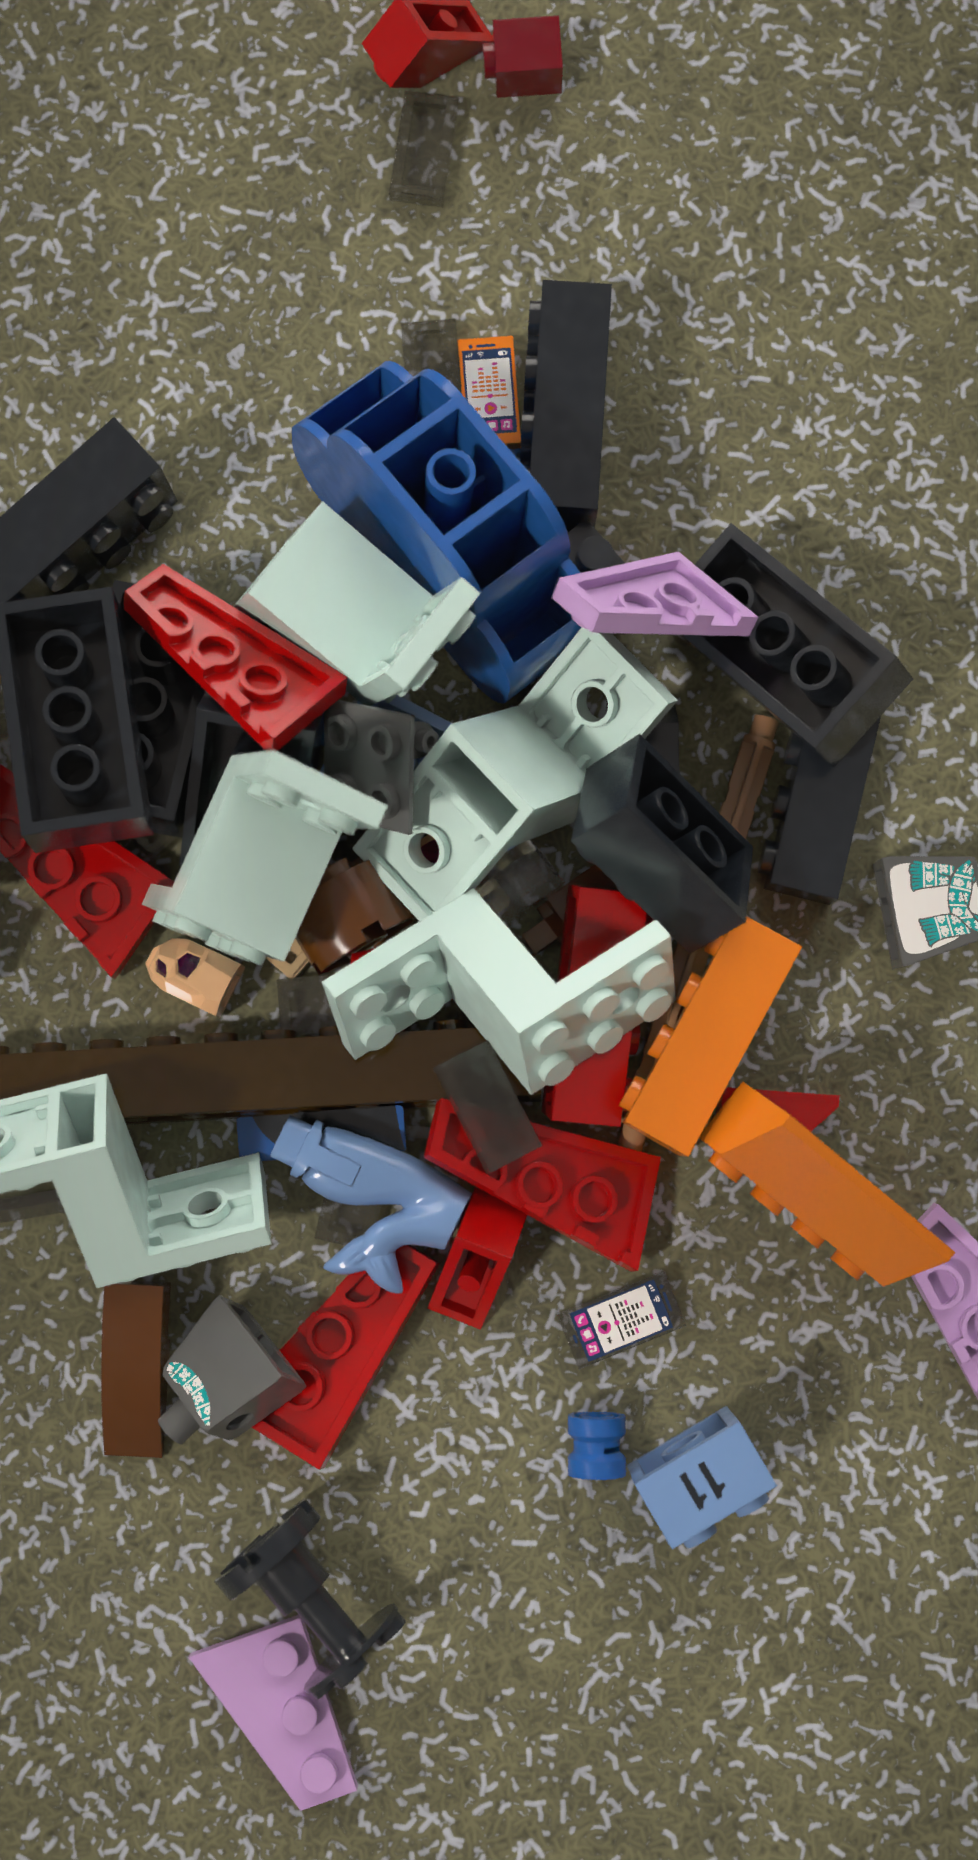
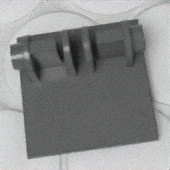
(376, 756)

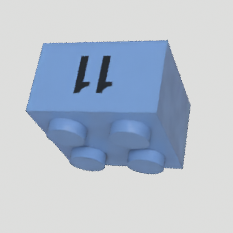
(702, 1479)

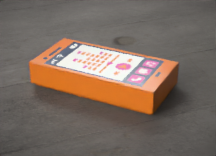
(491, 384)

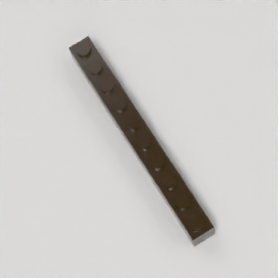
(251, 1076)

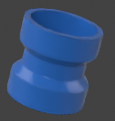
(596, 1445)

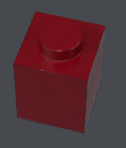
(525, 56)

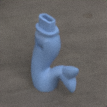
(367, 1172)

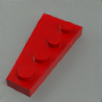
(242, 664)
(88, 886)
(570, 1184)
(341, 1355)

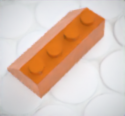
(709, 1037)
(820, 1189)

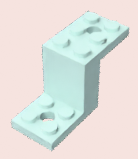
(356, 608)
(514, 772)
(260, 855)
(526, 1017)
(119, 1217)

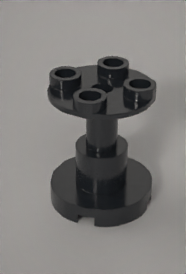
(294, 1582)

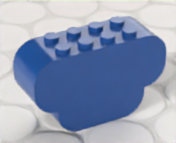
(444, 504)

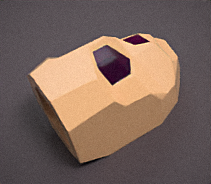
(194, 974)

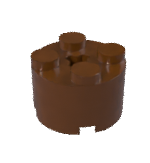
(349, 915)

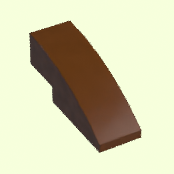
(132, 1367)

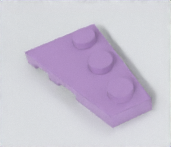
(653, 598)
(953, 1290)
(262, 1688)

